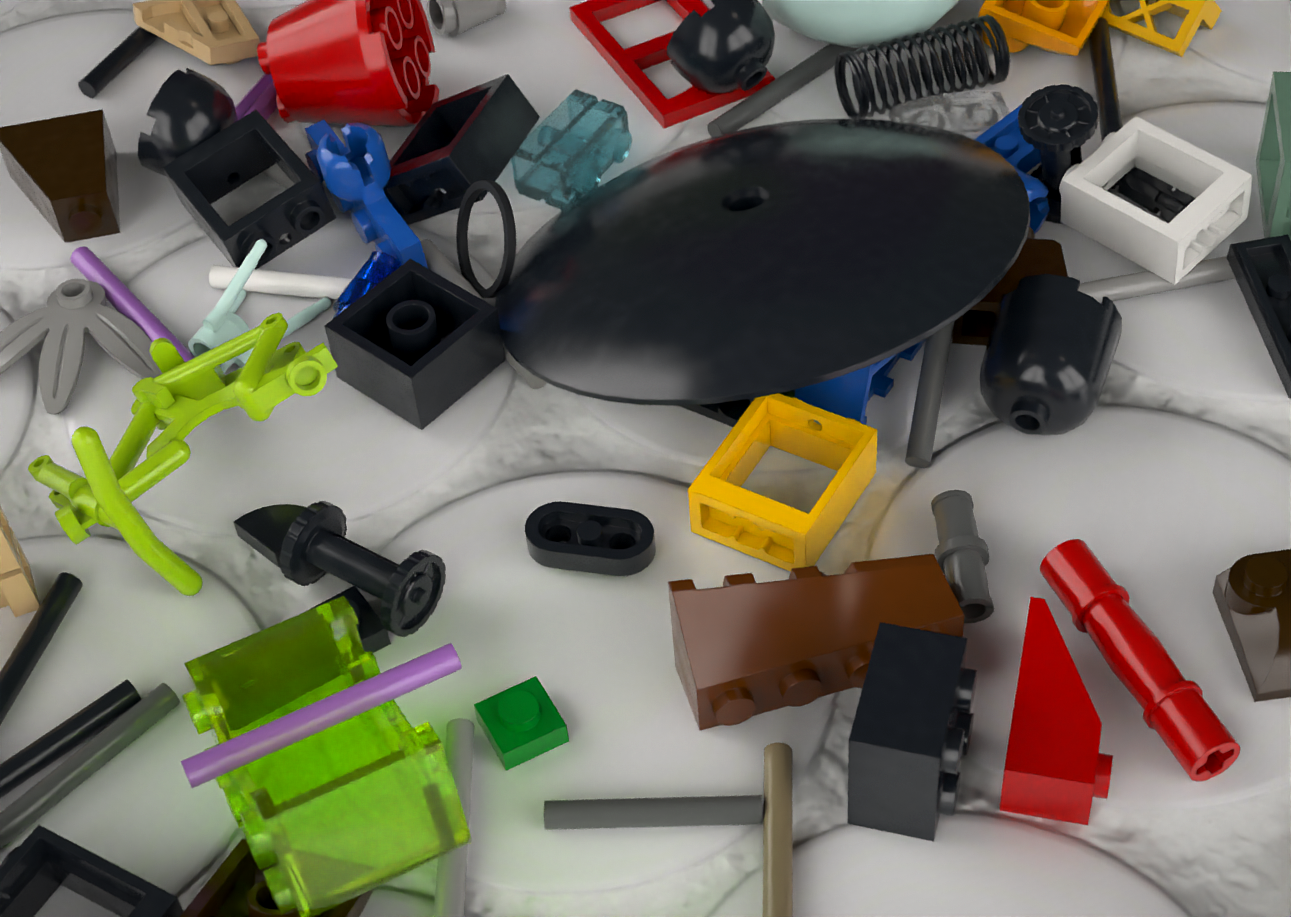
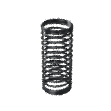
(864, 86)

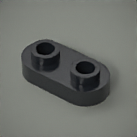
(595, 538)

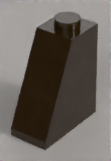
(67, 172)

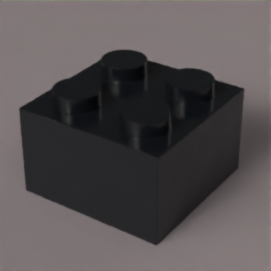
(416, 343)
(910, 732)

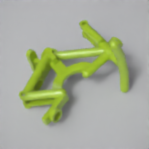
(177, 404)

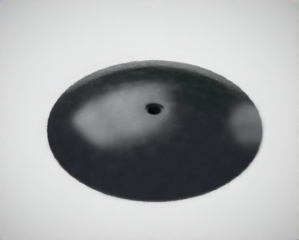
(763, 261)

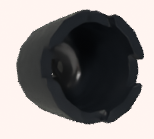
(1048, 355)

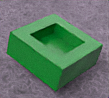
(521, 723)

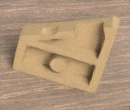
(204, 28)

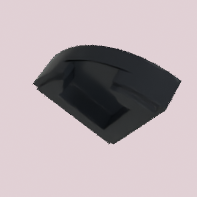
(267, 528)

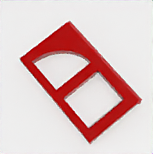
(631, 61)

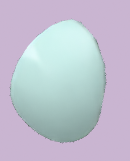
(857, 21)

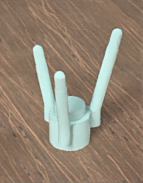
(224, 324)

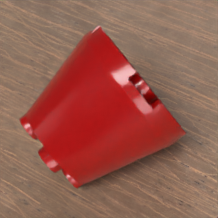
(351, 62)

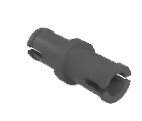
(962, 553)

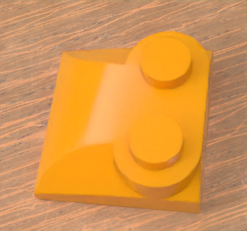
(1045, 24)

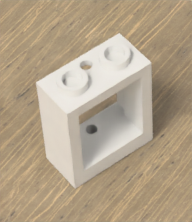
(1158, 246)

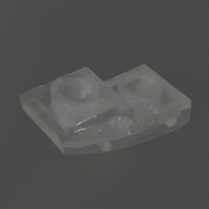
(958, 112)

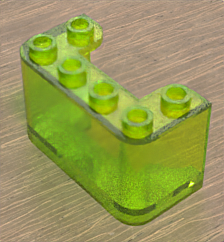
(341, 803)

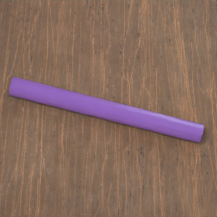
(123, 298)
(320, 715)

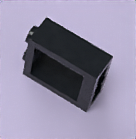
(456, 145)
(229, 162)
(49, 860)

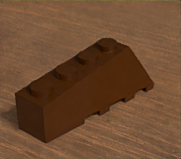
(799, 637)

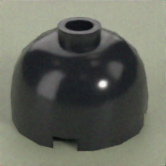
(724, 46)
(186, 113)

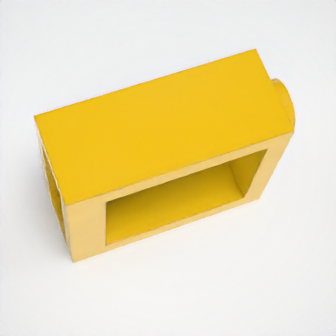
(765, 526)

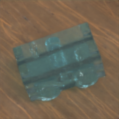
(572, 150)

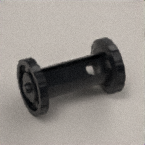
(1057, 124)
(319, 546)

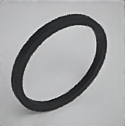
(509, 236)

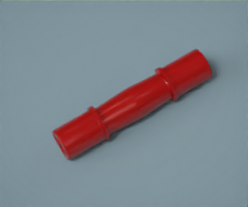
(1140, 661)

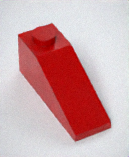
(1054, 731)

